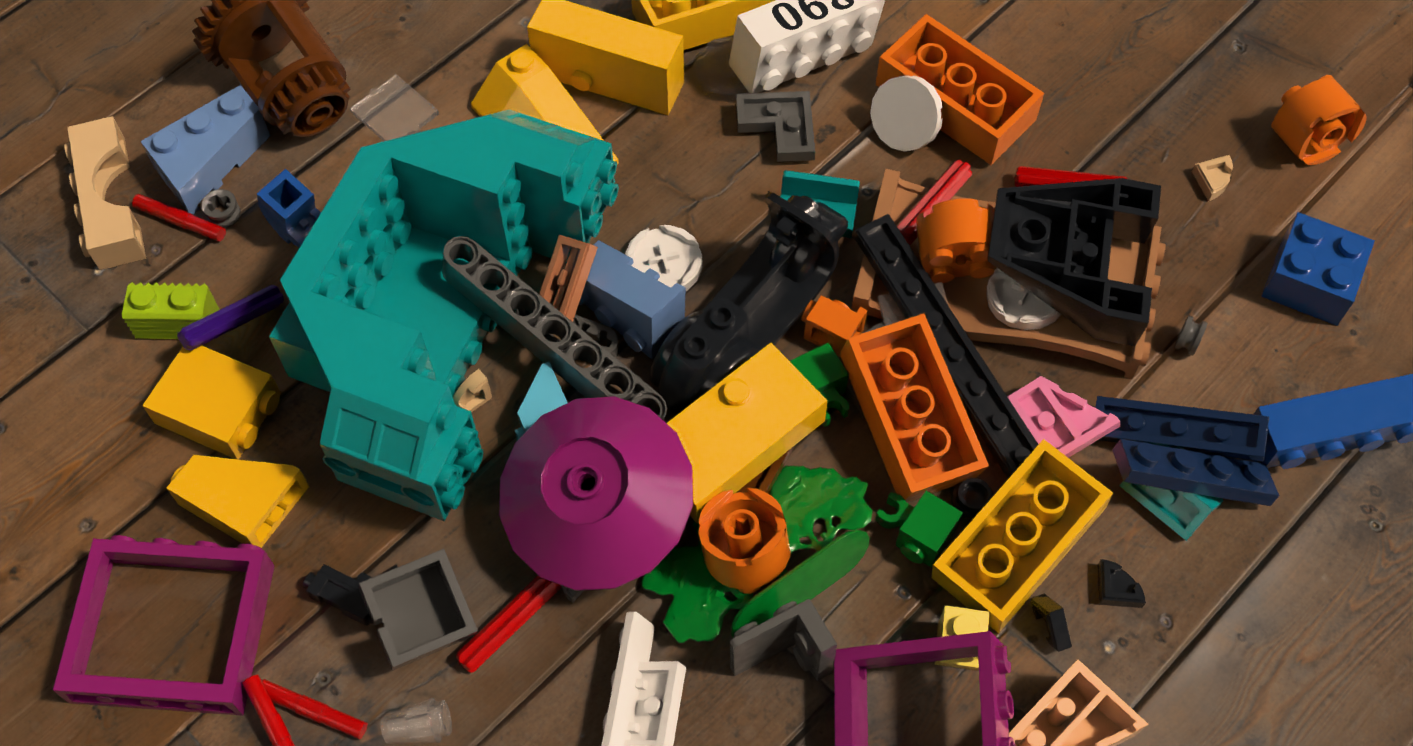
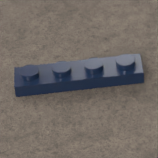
(1188, 428)
(1195, 472)

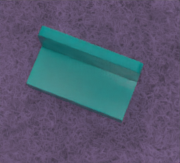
(834, 192)
(1177, 509)

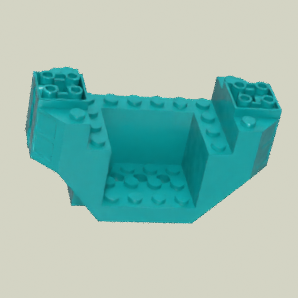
(383, 322)

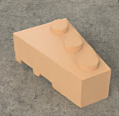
(1078, 713)

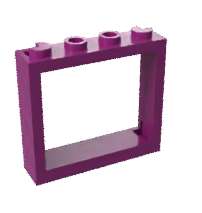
(851, 681)
(163, 694)

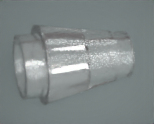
(418, 723)

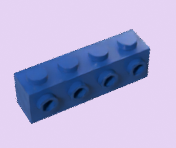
(1339, 422)

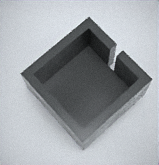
(418, 609)

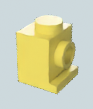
(961, 621)

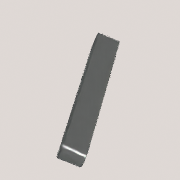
(542, 320)

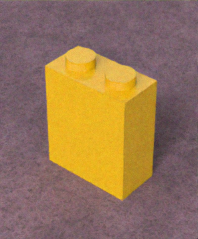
(213, 400)

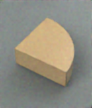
(1213, 176)
(473, 392)

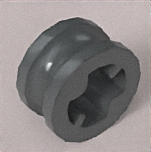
(227, 200)
(1190, 335)

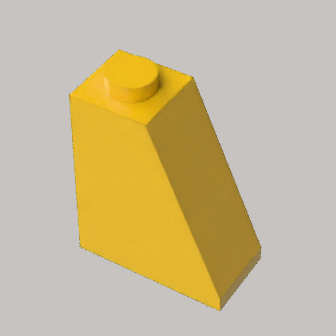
(238, 495)

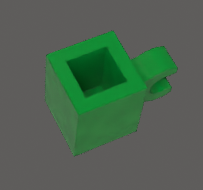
(827, 375)
(923, 528)

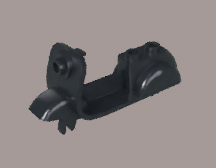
(754, 304)

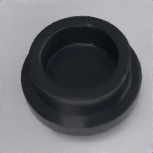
(971, 496)

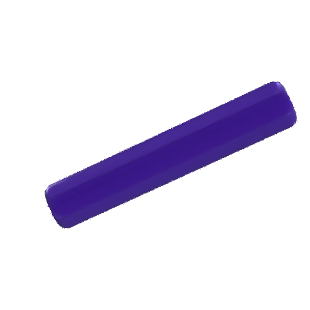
(230, 317)

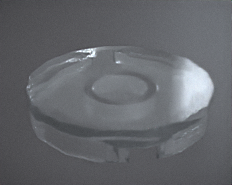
(713, 71)

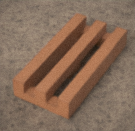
(572, 279)

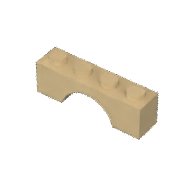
(98, 157)

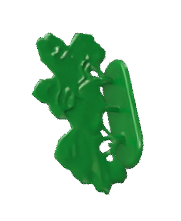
(804, 498)

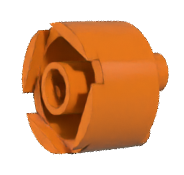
(1318, 120)
(955, 240)
(744, 539)

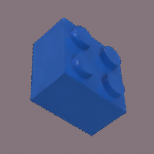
(1318, 268)

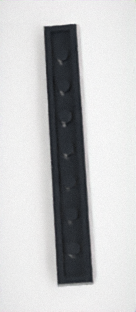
(976, 385)

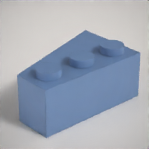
(206, 145)
(632, 300)

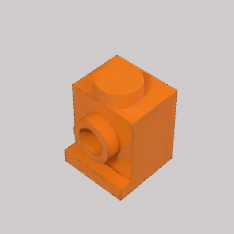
(832, 323)

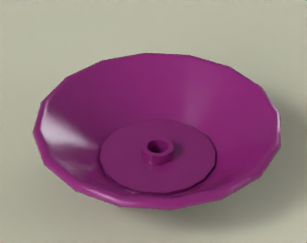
(618, 525)

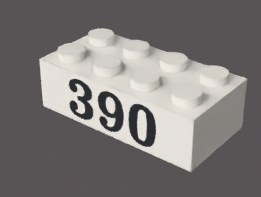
(798, 36)

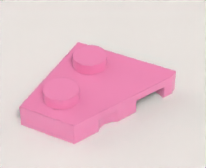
(1060, 416)

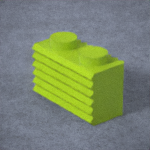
(164, 310)

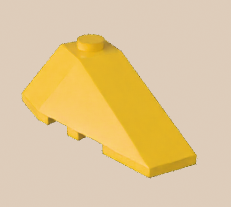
(531, 88)

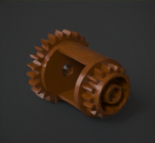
(300, 97)

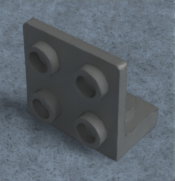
(789, 626)

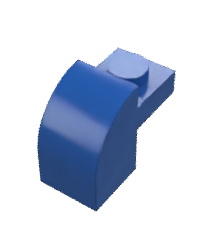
(288, 207)

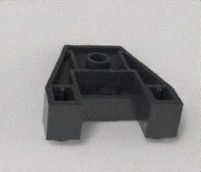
(1060, 249)

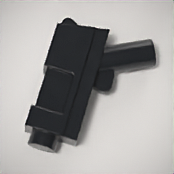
(340, 592)

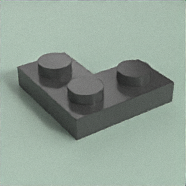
(781, 112)

